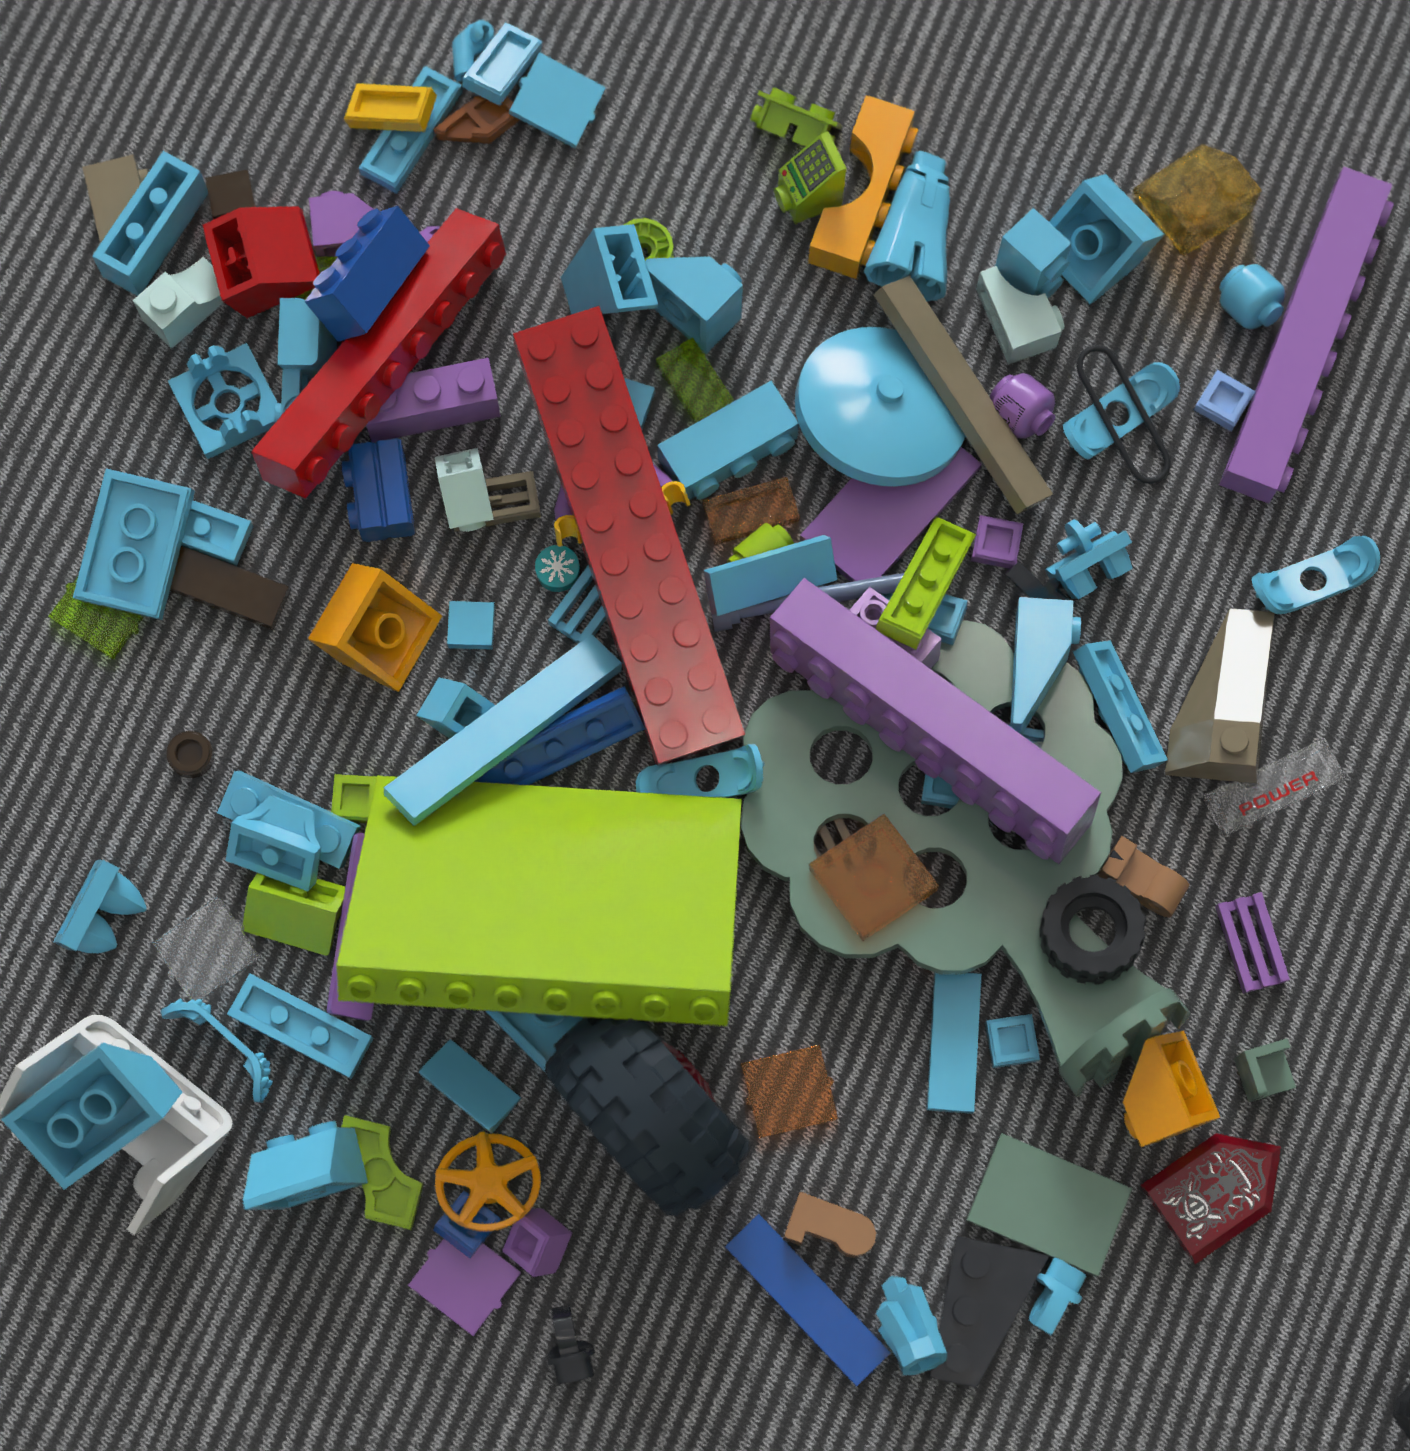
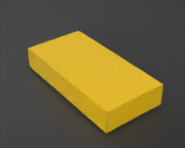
(390, 107)

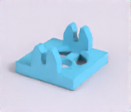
(240, 424)

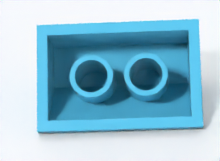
(92, 1110)

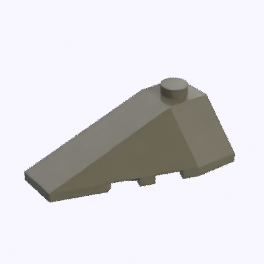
(1224, 710)

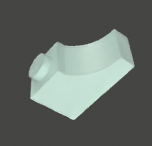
(179, 301)
(1020, 320)
(464, 490)

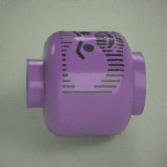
(1024, 404)

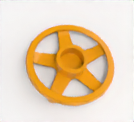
(487, 1181)

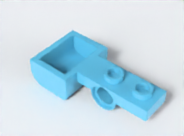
(302, 349)

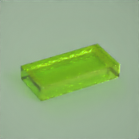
(694, 380)

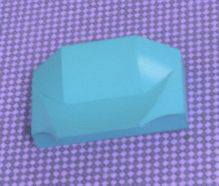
(277, 842)

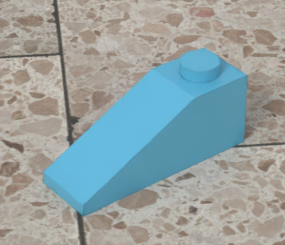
(1040, 651)

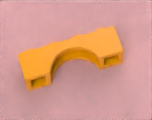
(845, 232)

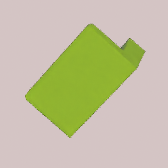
(293, 914)

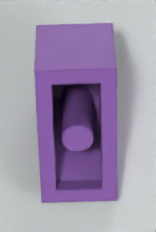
(335, 220)

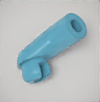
(469, 46)

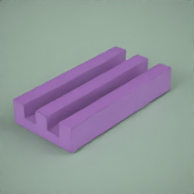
(1270, 941)

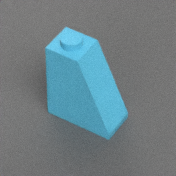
(609, 273)

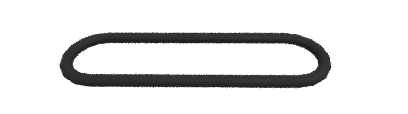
(1149, 480)

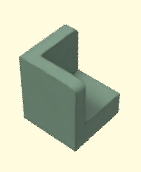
(1265, 1070)

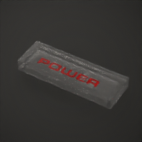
(1276, 788)

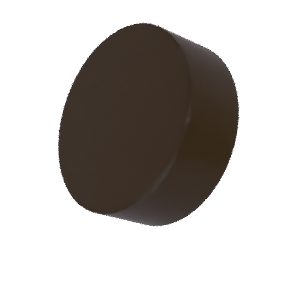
(190, 754)

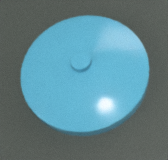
(874, 410)

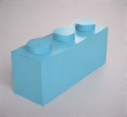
(150, 223)
(729, 441)

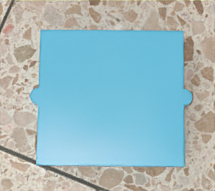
(557, 100)

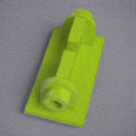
(780, 112)

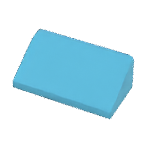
(470, 1086)

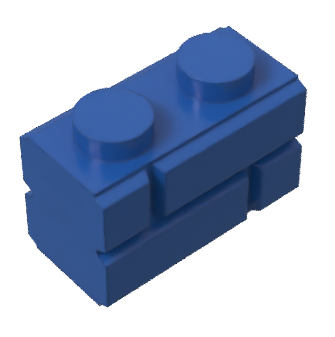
(380, 490)

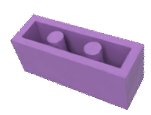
(437, 401)

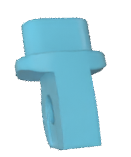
(1061, 1287)

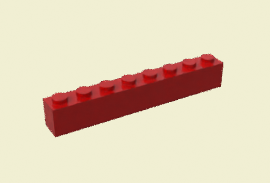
(375, 364)

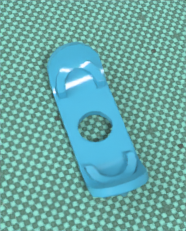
(1155, 387)
(1342, 568)
(738, 772)
(200, 1013)

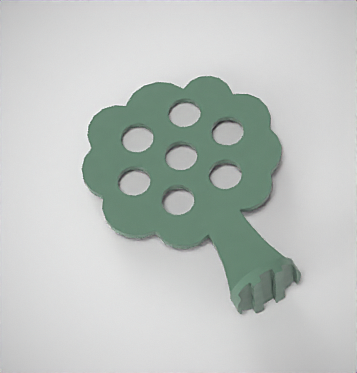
(1004, 888)

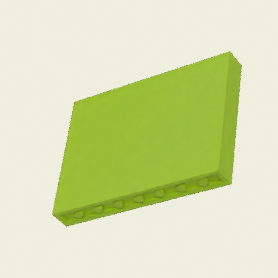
(547, 904)

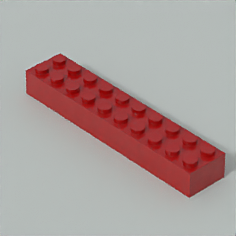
(628, 536)

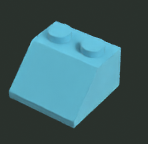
(1105, 235)
(697, 296)
(304, 1168)

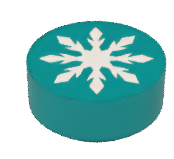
(557, 568)

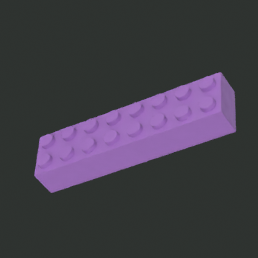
(932, 722)

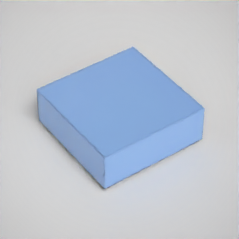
(1224, 400)

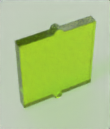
(95, 624)

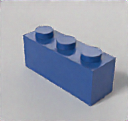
(366, 273)

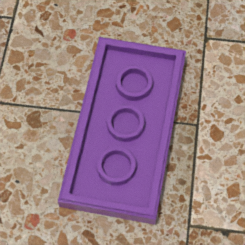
(878, 523)

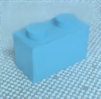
(1033, 255)

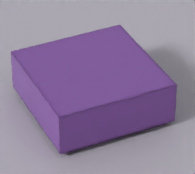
(997, 542)

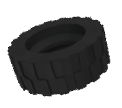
(1102, 895)

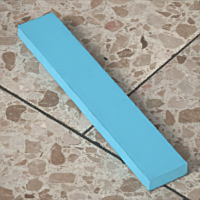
(502, 730)

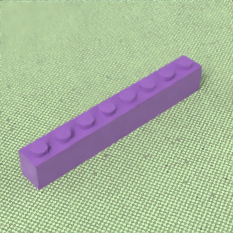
(1306, 336)

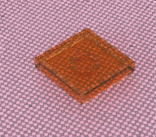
(873, 877)

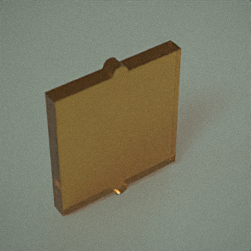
(789, 1091)

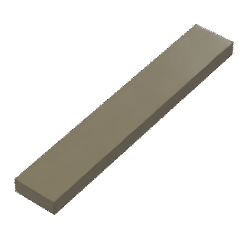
(963, 394)

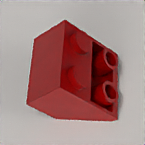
(261, 256)

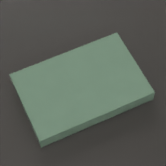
(1049, 1204)

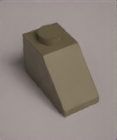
(111, 188)

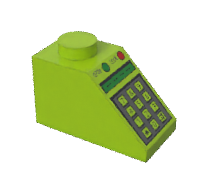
(811, 180)

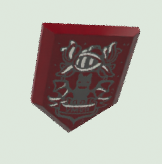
(1215, 1191)

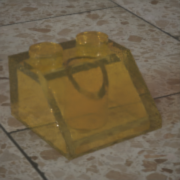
(1198, 196)

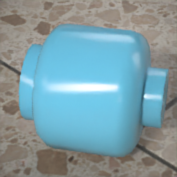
(1252, 296)

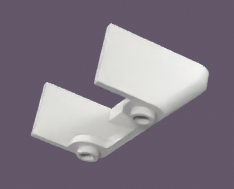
(170, 1149)

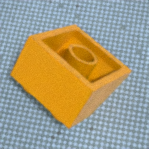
(375, 626)
(1167, 1091)

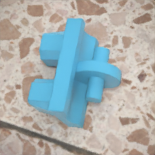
(1107, 550)

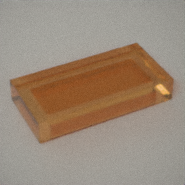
(745, 510)

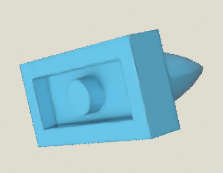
(102, 890)

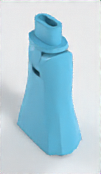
(915, 230)

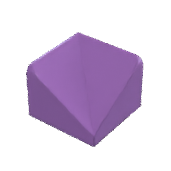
(537, 1242)

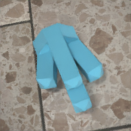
(910, 1327)

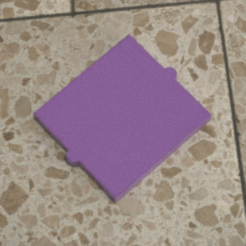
(463, 1286)

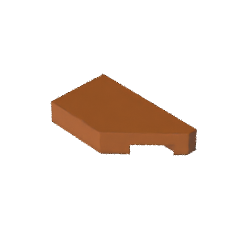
(477, 122)

